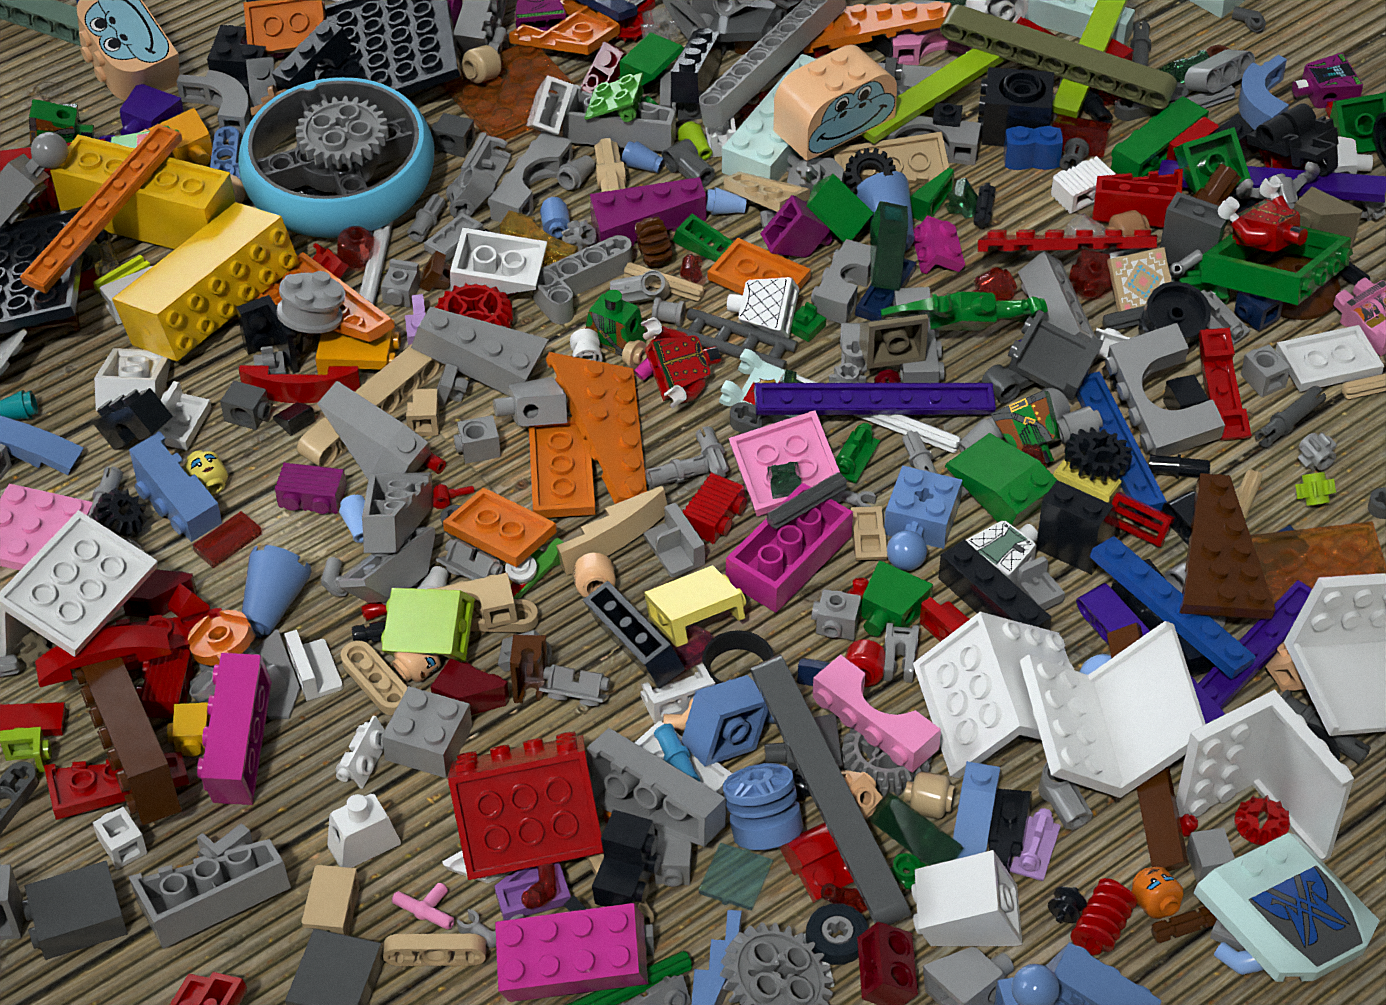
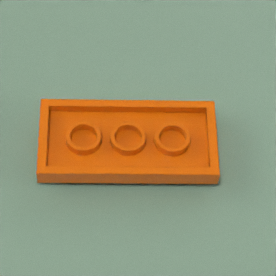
(561, 471)

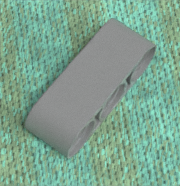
(1218, 71)

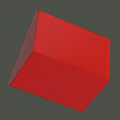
(186, 603)

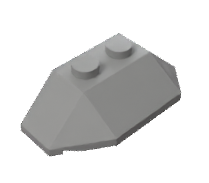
(376, 575)

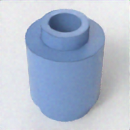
(554, 216)

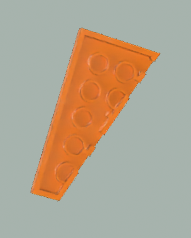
(861, 22)
(607, 415)

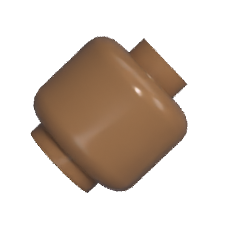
(1128, 222)

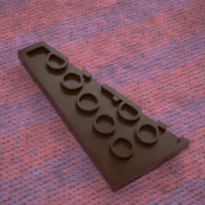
(1221, 558)

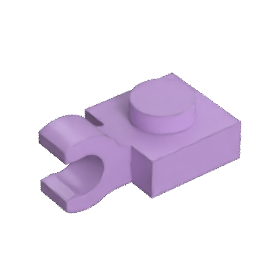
(414, 320)

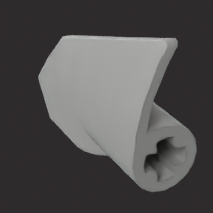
(284, 681)

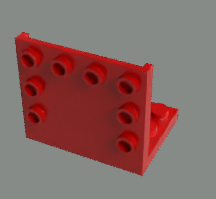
(524, 806)

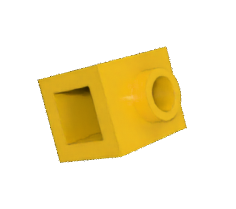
(188, 728)

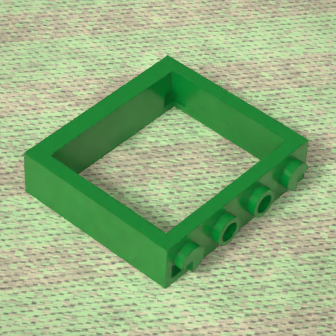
(1226, 267)

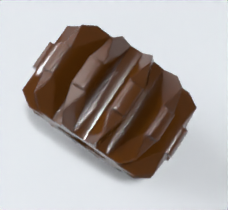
(653, 241)

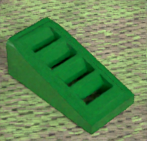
(932, 195)
(694, 225)

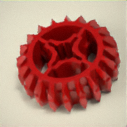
(478, 303)

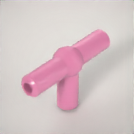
(426, 908)

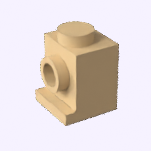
(423, 412)

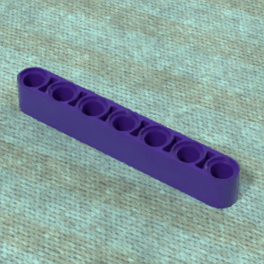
(1107, 613)

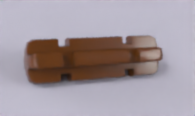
(1182, 924)

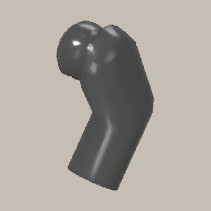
(1252, 18)

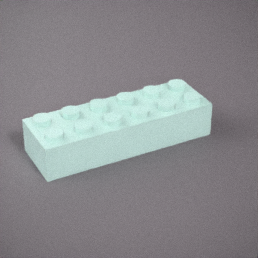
(755, 145)

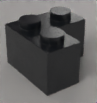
(231, 51)
(628, 860)

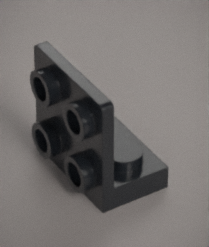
(263, 328)

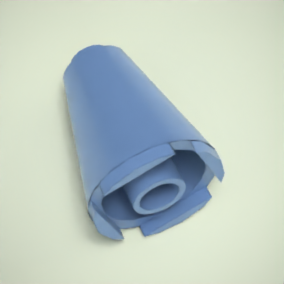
(887, 189)
(271, 586)

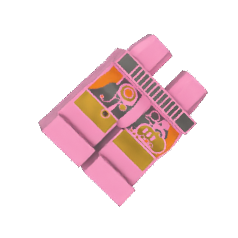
(1365, 310)

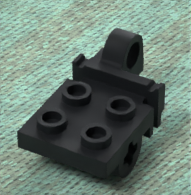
(1301, 137)

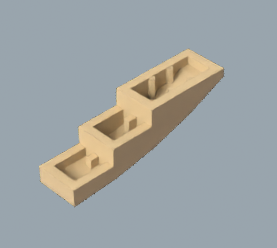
(621, 526)

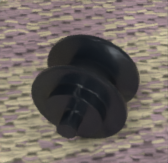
(1067, 904)

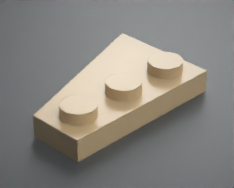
(763, 190)

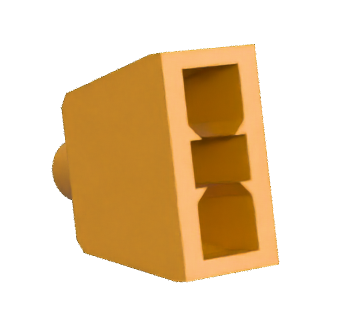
(196, 141)

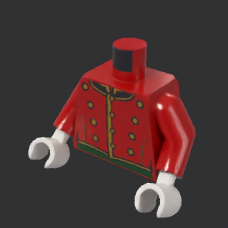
(1266, 224)
(678, 362)

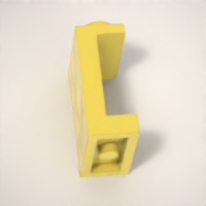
(692, 600)

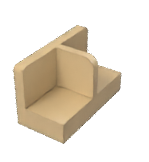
(331, 899)

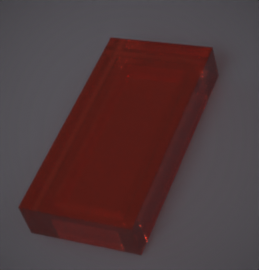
(227, 539)

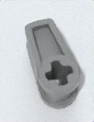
(900, 642)

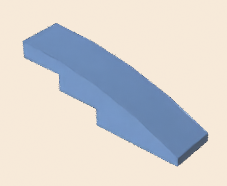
(38, 446)
(709, 983)

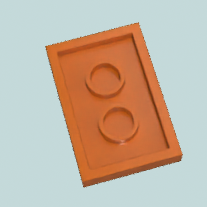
(281, 23)
(750, 262)
(499, 527)

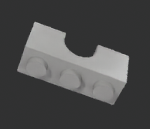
(837, 293)

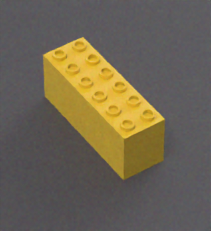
(163, 211)
(205, 281)

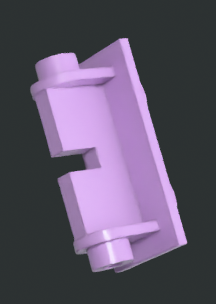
(1038, 846)

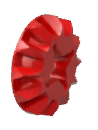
(630, 33)
(1247, 821)

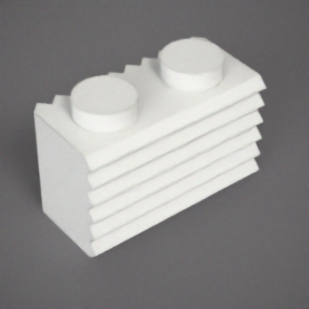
(1077, 185)

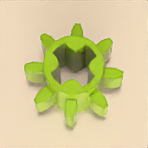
(1315, 488)

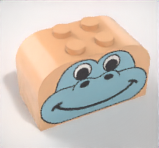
(126, 46)
(833, 101)

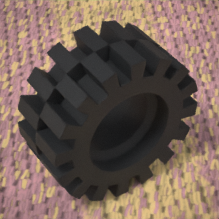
(865, 160)

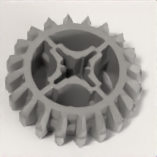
(881, 768)

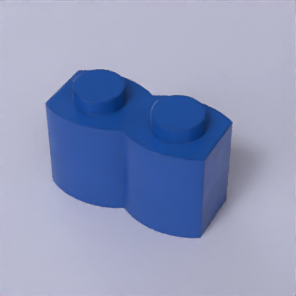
(1033, 148)

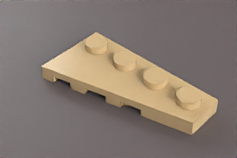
(915, 156)

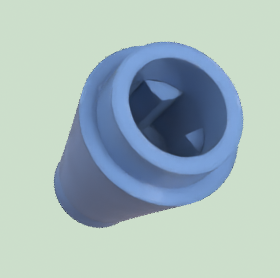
(641, 157)

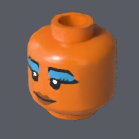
(1157, 892)

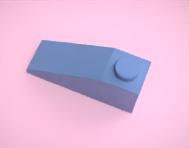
(976, 807)

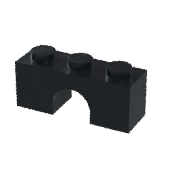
(324, 44)
(131, 417)

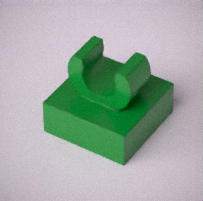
(807, 322)

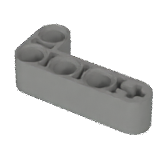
(579, 273)

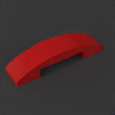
(1221, 381)
(299, 387)
(107, 644)

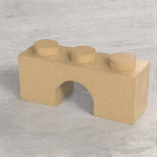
(492, 598)

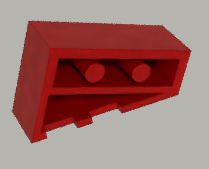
(1145, 194)

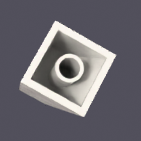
(967, 903)

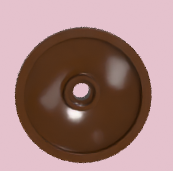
(1318, 303)

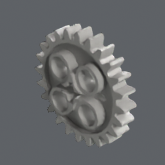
(342, 132)
(781, 971)

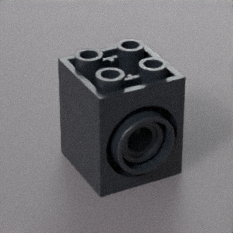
(1014, 100)

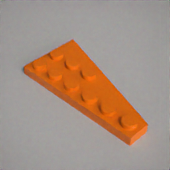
(359, 317)

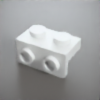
(187, 417)

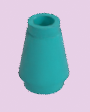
(19, 406)

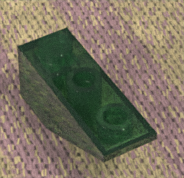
(888, 245)

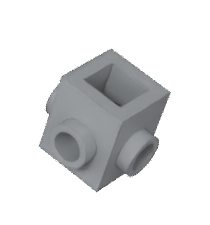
(837, 614)

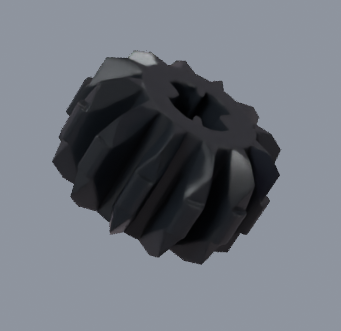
(120, 513)

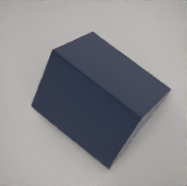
(808, 669)

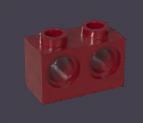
(887, 965)

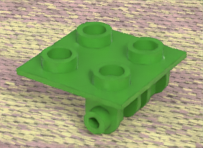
(619, 95)

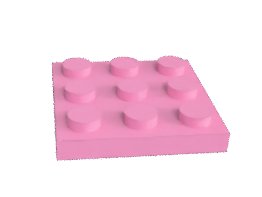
(777, 444)
(31, 520)

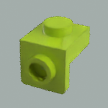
(26, 744)

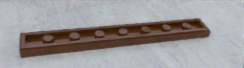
(1156, 794)

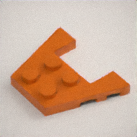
(578, 33)

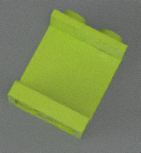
(428, 622)

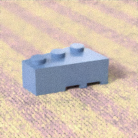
(172, 490)
(1091, 982)

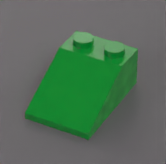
(1002, 478)

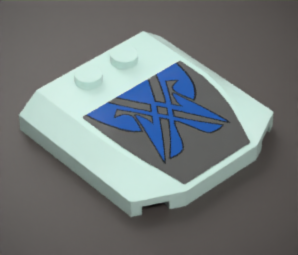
(1288, 910)

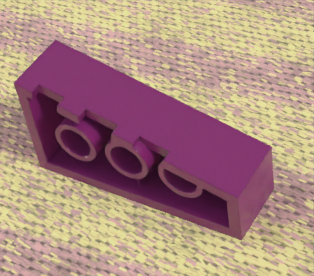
(620, 210)

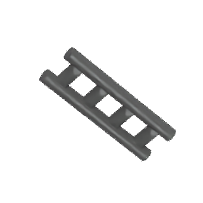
(752, 336)

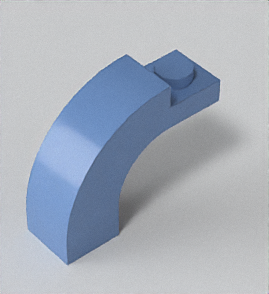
(1255, 100)

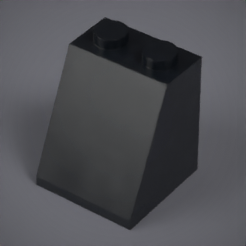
(1074, 525)

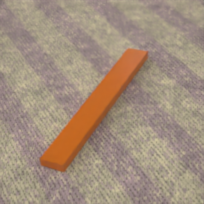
(101, 208)

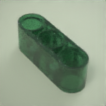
(914, 831)

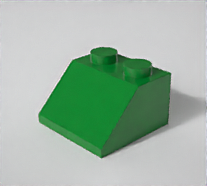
(1202, 157)

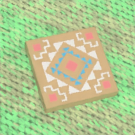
(1137, 276)

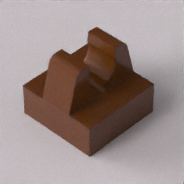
(435, 273)

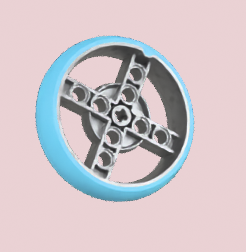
(272, 177)

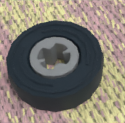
(832, 919)

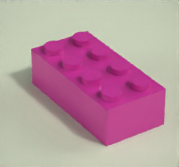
(781, 560)
(235, 728)
(571, 952)

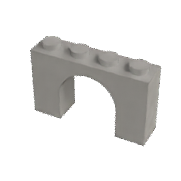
(1161, 430)

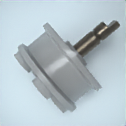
(310, 304)

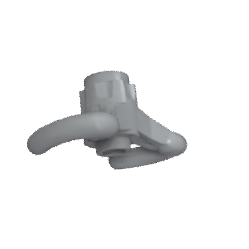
(1288, 186)

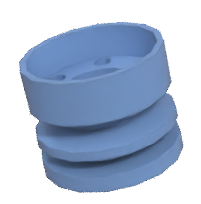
(763, 806)

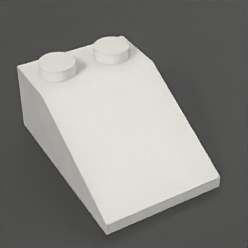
(497, 261)
(130, 370)

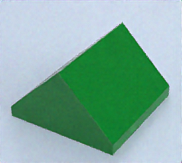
(650, 57)
(1356, 118)
(838, 207)

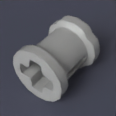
(669, 311)

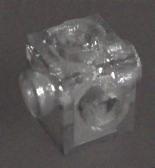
(656, 18)

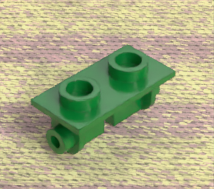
(857, 452)

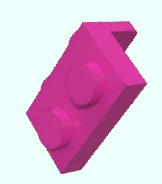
(937, 244)

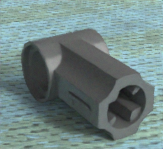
(685, 159)
(1005, 382)

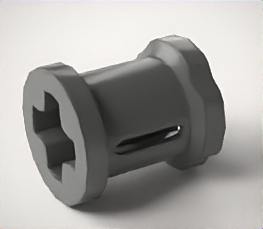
(1070, 154)

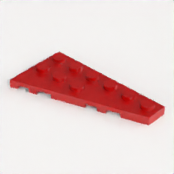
(1056, 240)

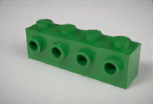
(1149, 144)

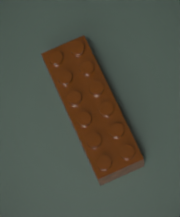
(130, 738)

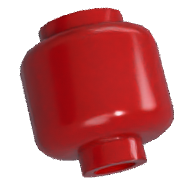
(868, 657)

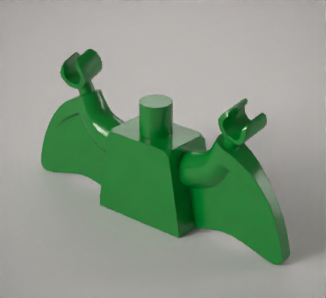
(968, 310)

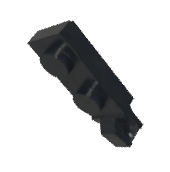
(1009, 824)

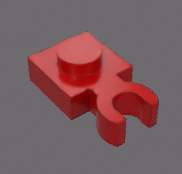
(330, 260)

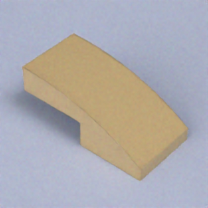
(868, 533)

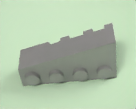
(478, 23)
(652, 126)
(479, 348)
(394, 509)
(644, 785)
(209, 890)

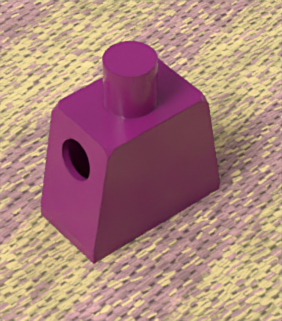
(795, 230)

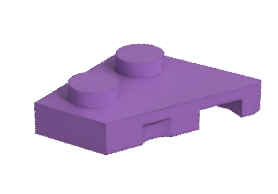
(510, 890)

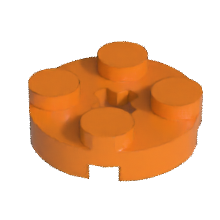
(230, 629)

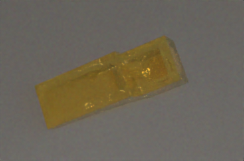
(524, 226)

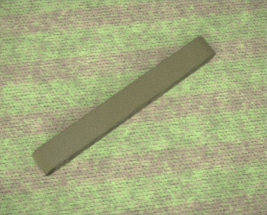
(1059, 56)

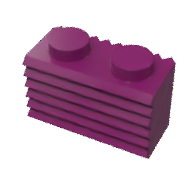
(310, 488)

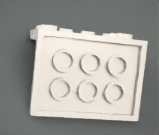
(72, 586)
(1342, 652)
(979, 688)
(1121, 718)
(1278, 756)

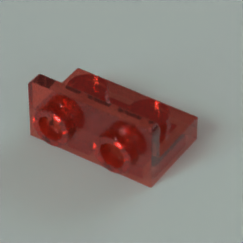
(1091, 131)

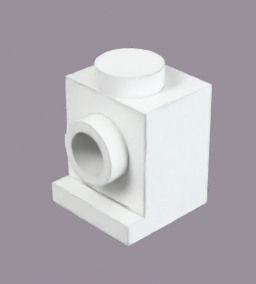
(120, 837)

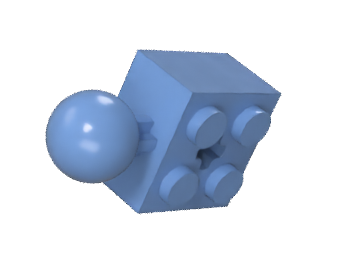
(920, 515)
(725, 720)
(1030, 986)

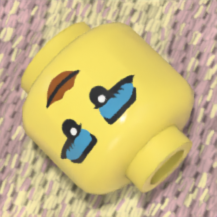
(208, 470)

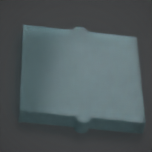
(735, 876)

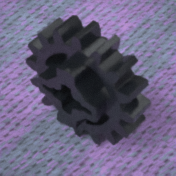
(1098, 454)

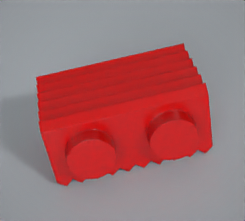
(715, 506)
(166, 683)

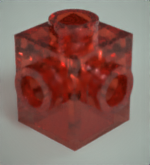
(1090, 274)

